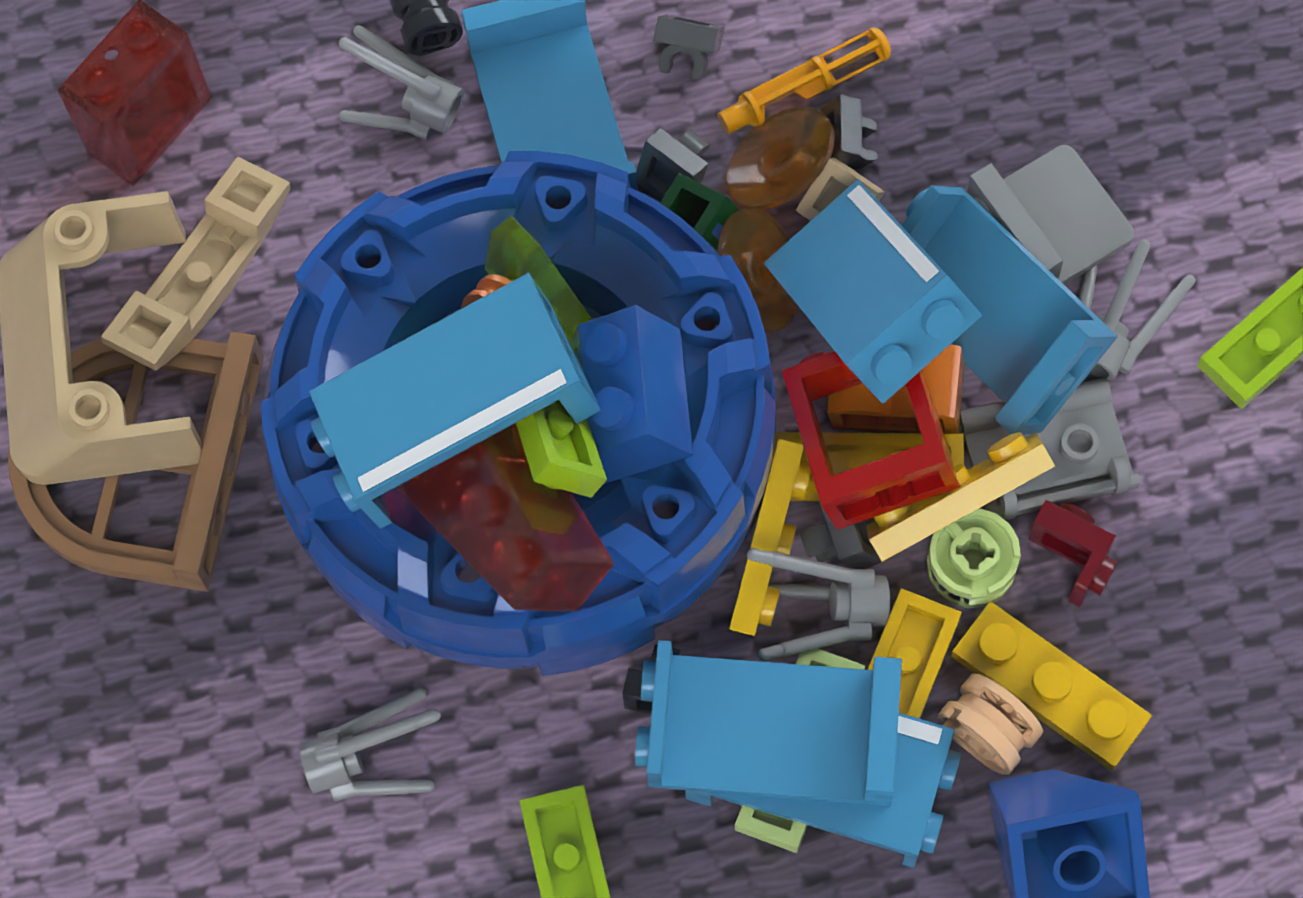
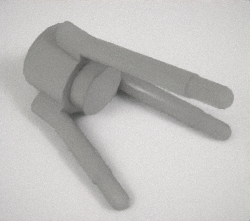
(428, 98)
(1122, 352)
(857, 600)
(336, 756)

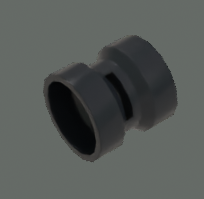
(427, 25)

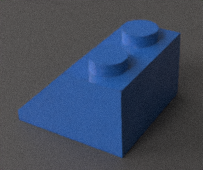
(640, 388)

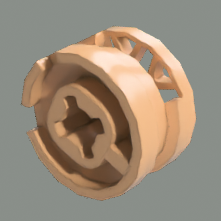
(991, 723)

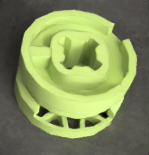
(974, 559)

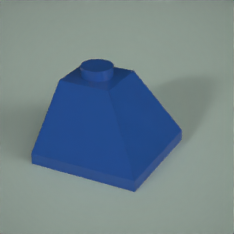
(1069, 837)

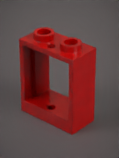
(881, 483)

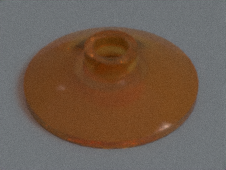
(780, 158)
(752, 239)

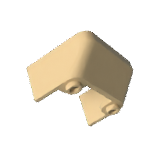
(65, 427)

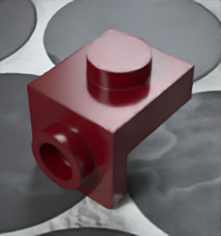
(1075, 537)

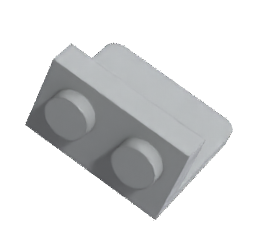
(1055, 212)

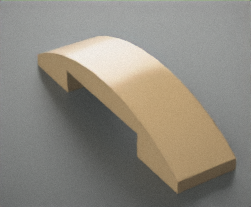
(203, 270)

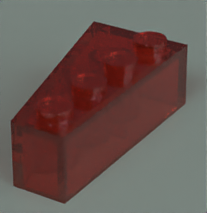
(512, 530)

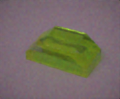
(515, 253)

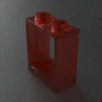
(150, 74)

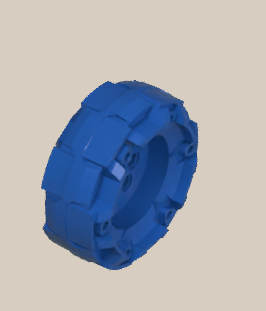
(411, 264)

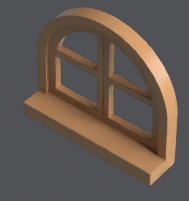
(211, 481)

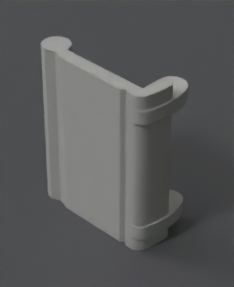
(1079, 439)

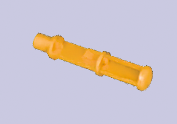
(804, 80)

